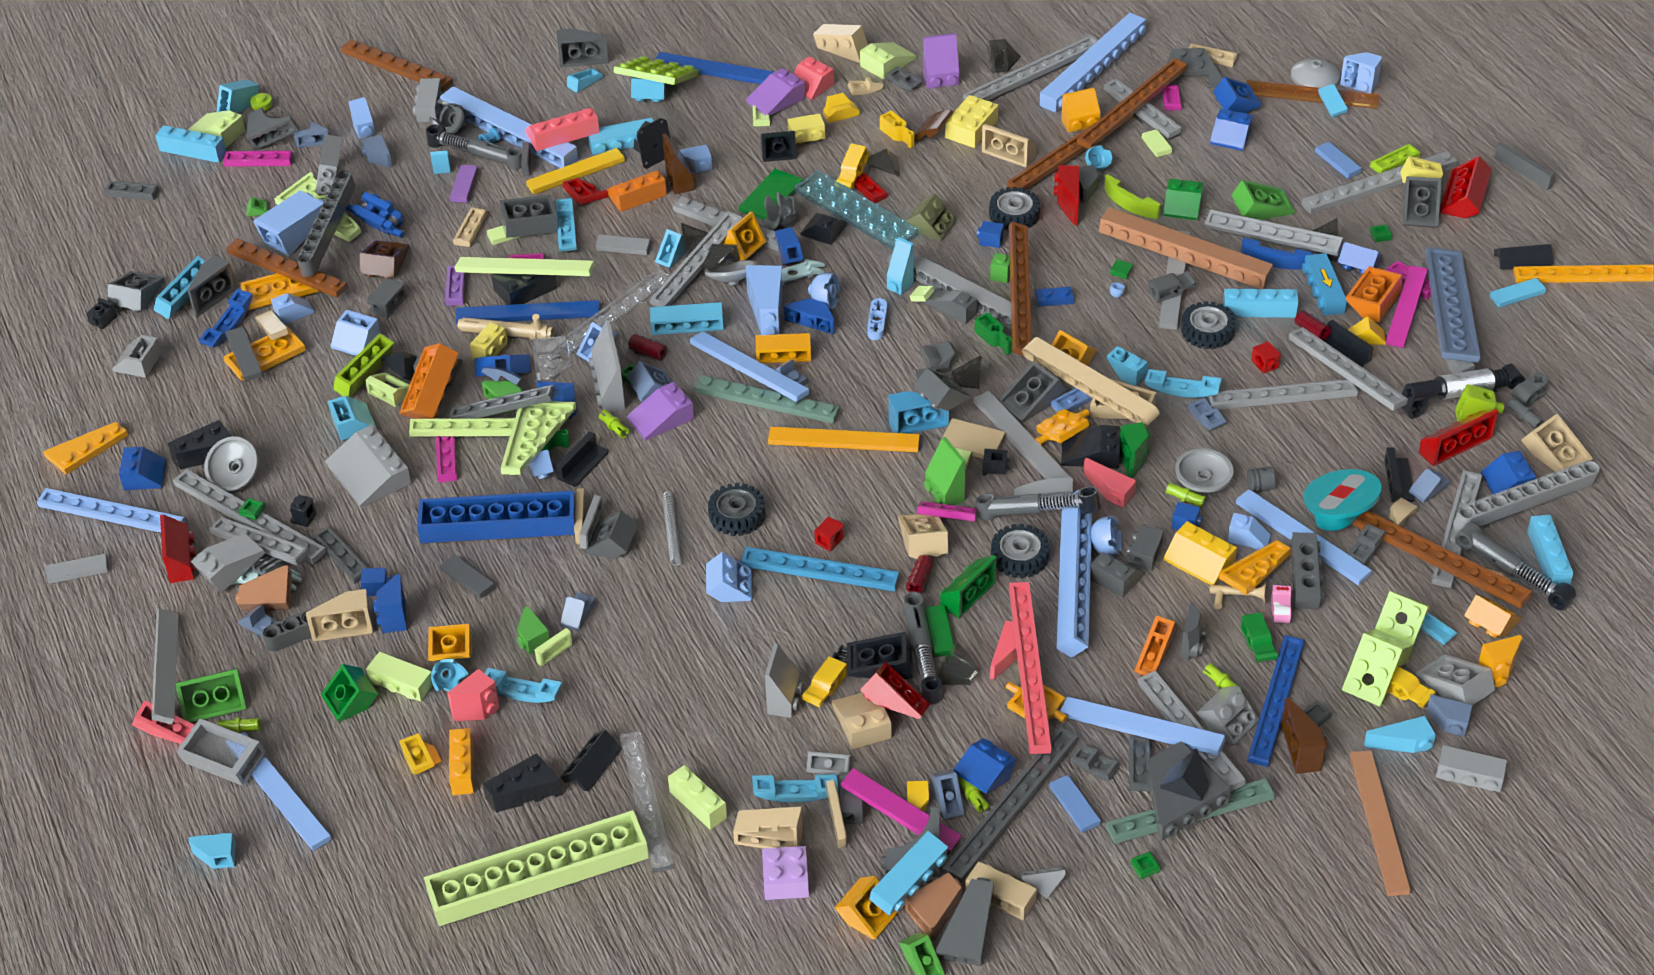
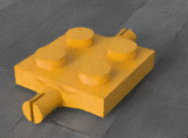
(1062, 426)
(1053, 702)

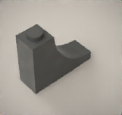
(265, 130)
(894, 855)

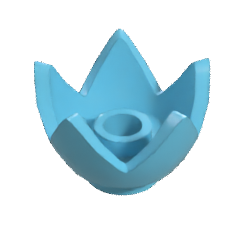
(452, 679)

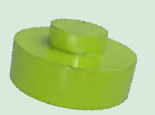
(261, 100)

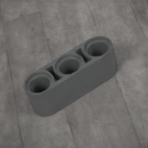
(286, 632)

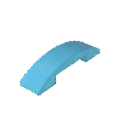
(566, 224)
(1182, 387)
(522, 689)
(792, 790)

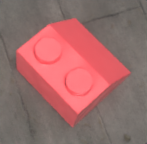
(816, 76)
(474, 698)

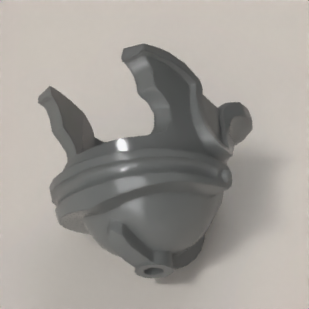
(451, 117)
(782, 214)

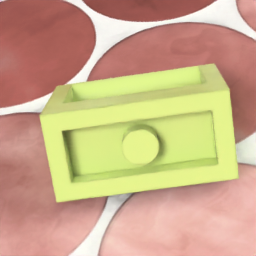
(377, 387)

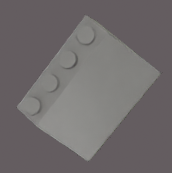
(607, 371)
(368, 467)

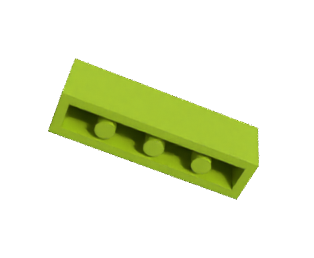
(363, 366)

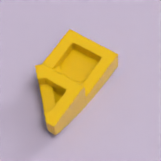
(918, 794)

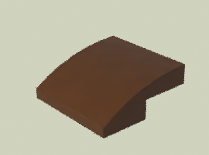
(933, 124)

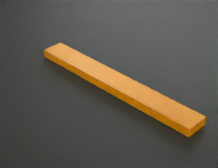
(1586, 273)
(843, 439)

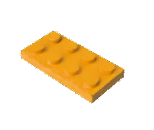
(272, 286)
(270, 352)

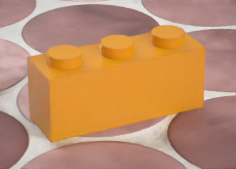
(783, 348)
(461, 761)

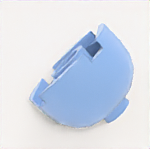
(825, 288)
(1105, 535)

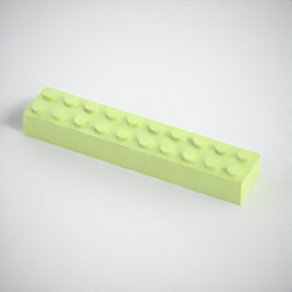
(536, 868)

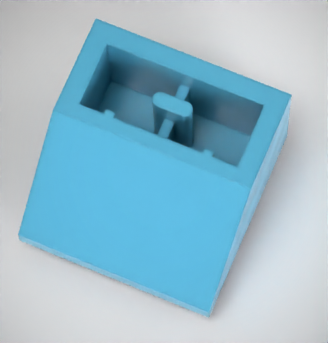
(349, 416)

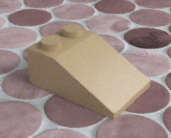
(1556, 445)
(923, 535)
(341, 617)
(862, 720)

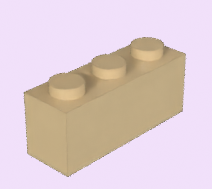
(1009, 893)

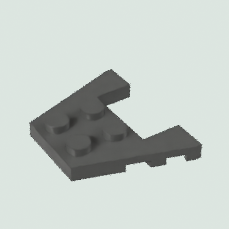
(1198, 64)

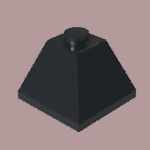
(778, 146)
(823, 228)

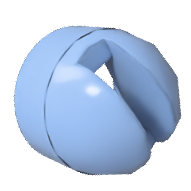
(1117, 289)

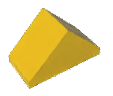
(1369, 332)

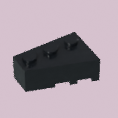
(522, 288)
(193, 447)
(521, 784)

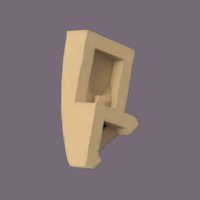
(864, 87)
(1401, 511)

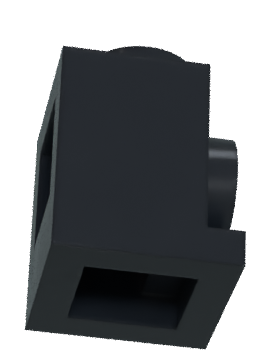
(101, 313)
(995, 461)
(302, 510)

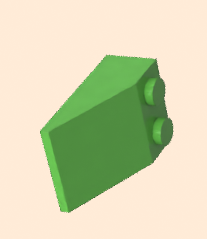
(1261, 201)
(946, 475)

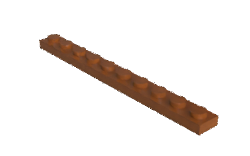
(1132, 103)
(1049, 162)
(1019, 287)
(1447, 560)

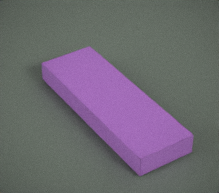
(463, 183)
(454, 287)

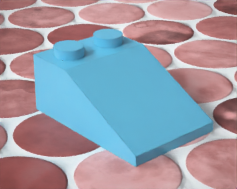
(647, 89)

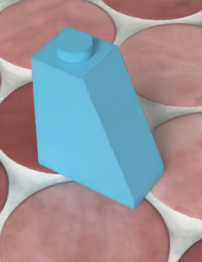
(236, 95)

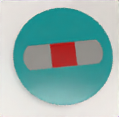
(1341, 497)

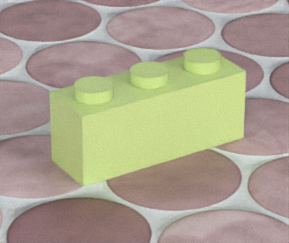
(399, 676)
(697, 797)

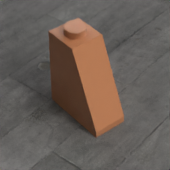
(270, 590)
(934, 904)

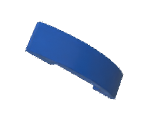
(1278, 258)
(230, 319)

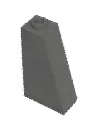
(968, 928)

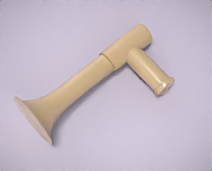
(1227, 590)

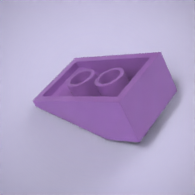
(940, 61)
(777, 92)
(661, 411)

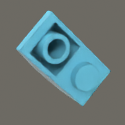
(1128, 366)
(215, 850)

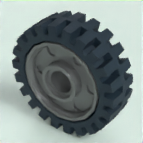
(736, 509)

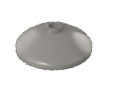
(1315, 73)
(730, 273)
(223, 460)
(1204, 470)

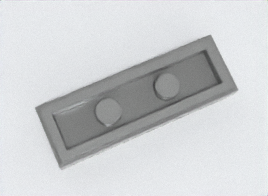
(622, 244)
(590, 522)
(76, 568)

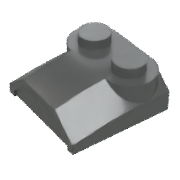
(1192, 634)

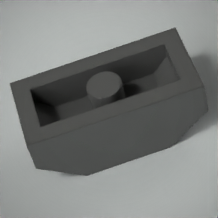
(938, 356)

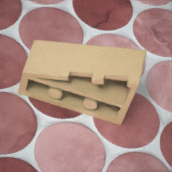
(841, 40)
(1099, 410)
(769, 827)

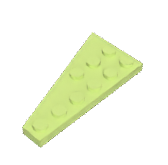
(347, 227)
(532, 431)

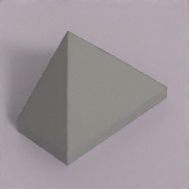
(1044, 879)

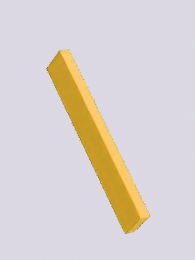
(575, 170)

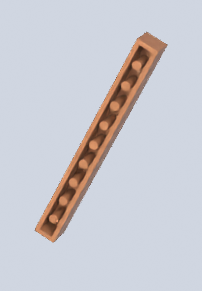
(1185, 248)

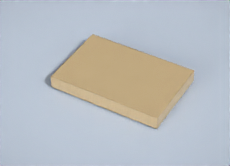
(973, 437)

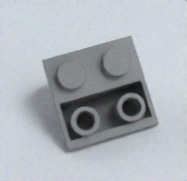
(139, 356)
(1229, 714)

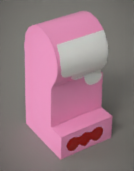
(1281, 604)

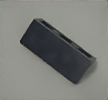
(1525, 256)
(1349, 344)
(580, 460)
(1398, 476)
(591, 760)

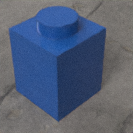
(990, 234)
(1184, 513)
(373, 579)

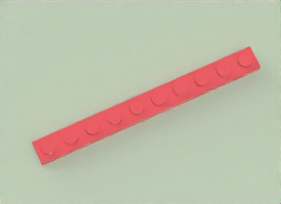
(1029, 668)

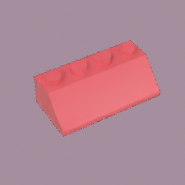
(563, 129)

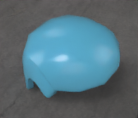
(1098, 157)

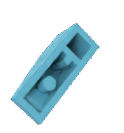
(901, 268)
(1404, 736)

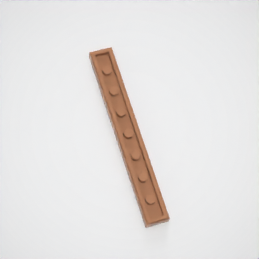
(1379, 823)

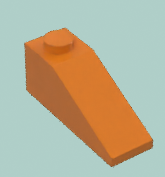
(1156, 645)

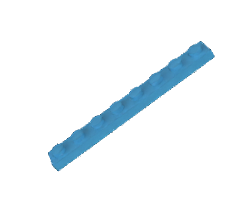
(820, 569)

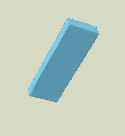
(1517, 292)

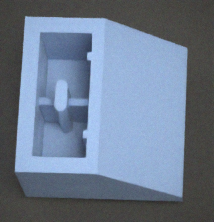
(1361, 71)
(354, 332)
(728, 579)

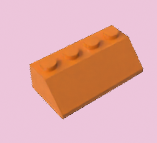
(429, 382)

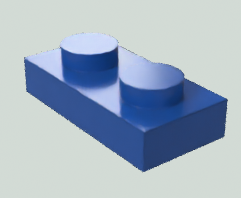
(1054, 296)

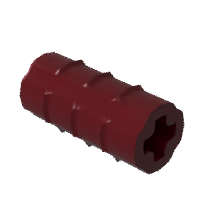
(1312, 324)
(647, 347)
(920, 574)

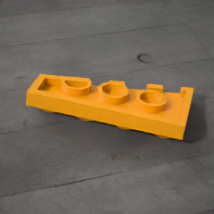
(83, 448)
(1255, 567)

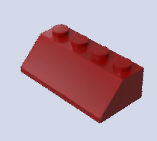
(1466, 189)
(1458, 437)

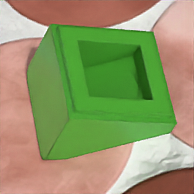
(256, 207)

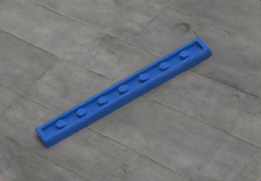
(718, 69)
(524, 312)
(1273, 706)

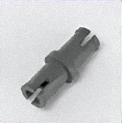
(1525, 413)

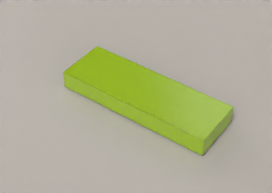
(1394, 159)

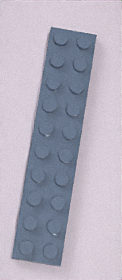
(1452, 305)

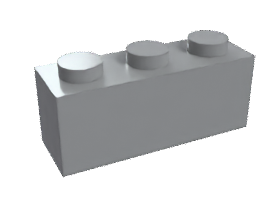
(426, 99)
(1471, 768)

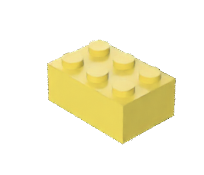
(968, 119)

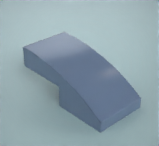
(495, 374)
(1207, 416)

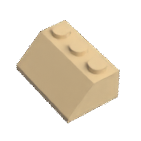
(1007, 146)

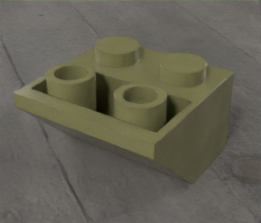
(932, 218)

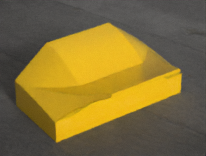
(839, 108)
(419, 754)

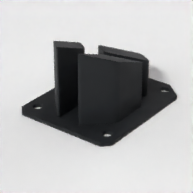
(650, 142)

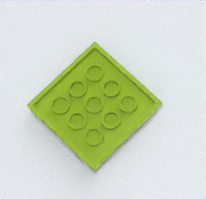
(656, 70)

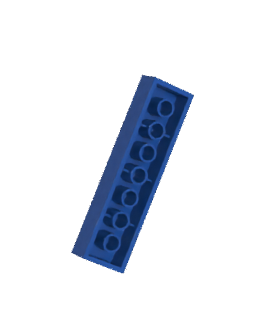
(496, 516)

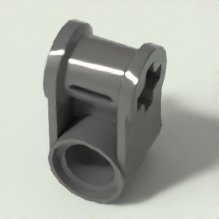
(1531, 389)

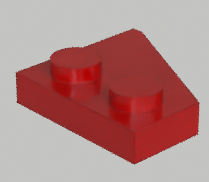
(582, 191)

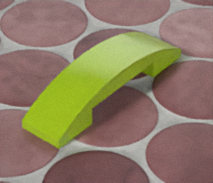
(1143, 207)

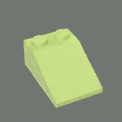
(884, 57)
(223, 124)

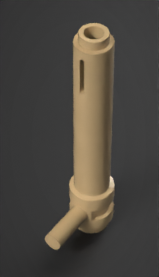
(533, 331)

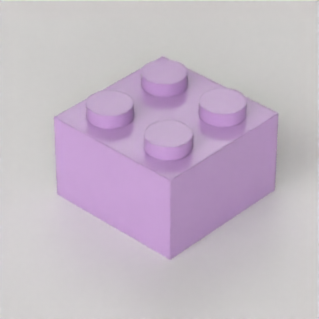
(785, 872)

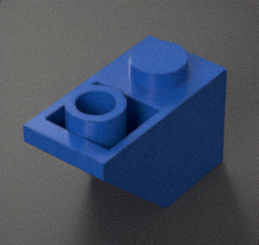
(788, 246)

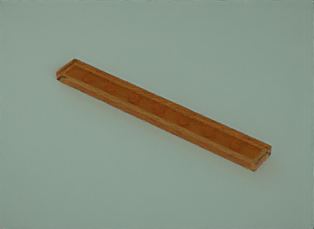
(1311, 94)

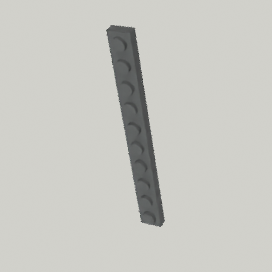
(1009, 805)

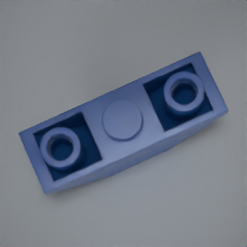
(810, 314)
(512, 363)

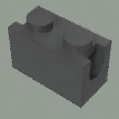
(387, 297)
(1145, 547)

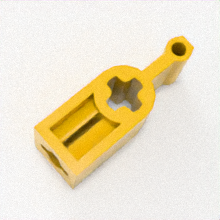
(896, 128)
(853, 165)
(825, 681)
(1407, 686)

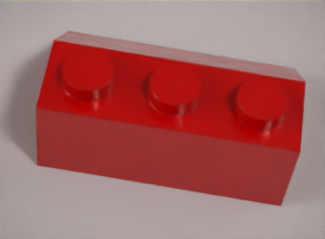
(177, 549)

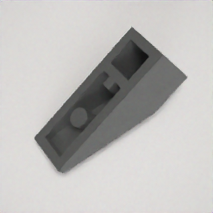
(954, 304)

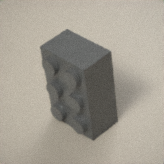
(528, 216)

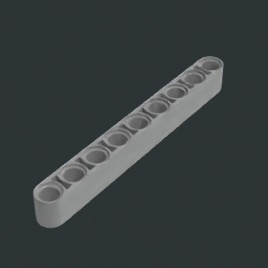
(945, 280)
(1527, 495)

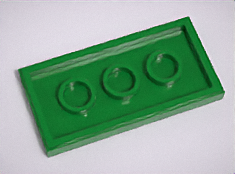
(775, 182)

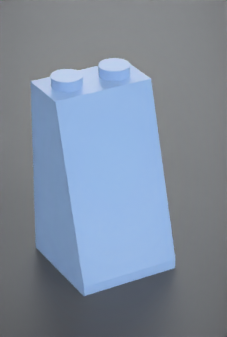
(289, 222)
(765, 296)

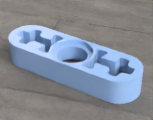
(874, 313)

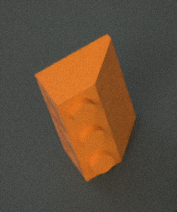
(638, 191)
(1375, 293)

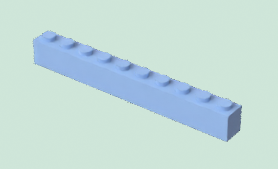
(1093, 61)
(508, 126)
(1074, 581)

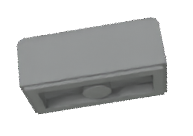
(827, 763)

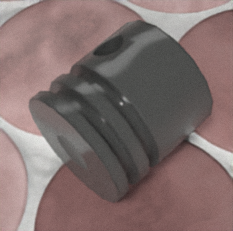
(1260, 479)

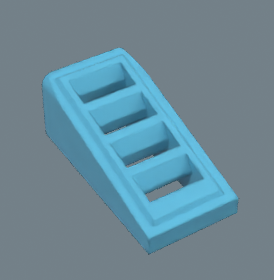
(582, 79)

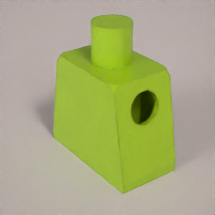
(1475, 400)

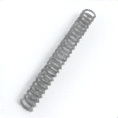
(670, 538)

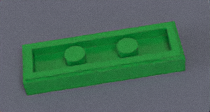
(939, 630)

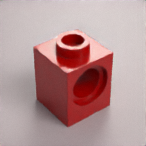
(1265, 357)
(829, 533)

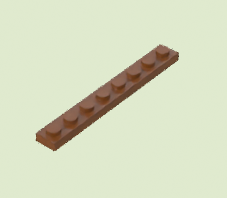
(393, 63)
(285, 267)

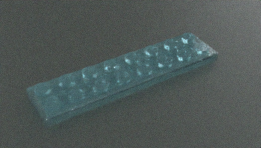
(855, 209)

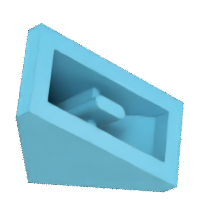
(441, 162)
(671, 249)

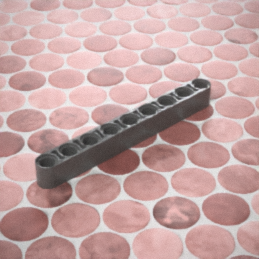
(326, 223)

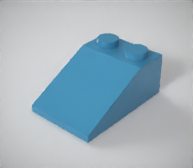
(914, 414)

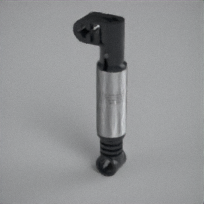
(1453, 385)

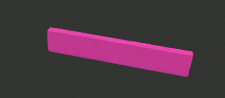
(1406, 306)
(895, 807)

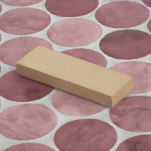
(1219, 56)
(470, 227)
(271, 325)
(579, 513)
(836, 814)

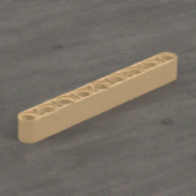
(1091, 382)

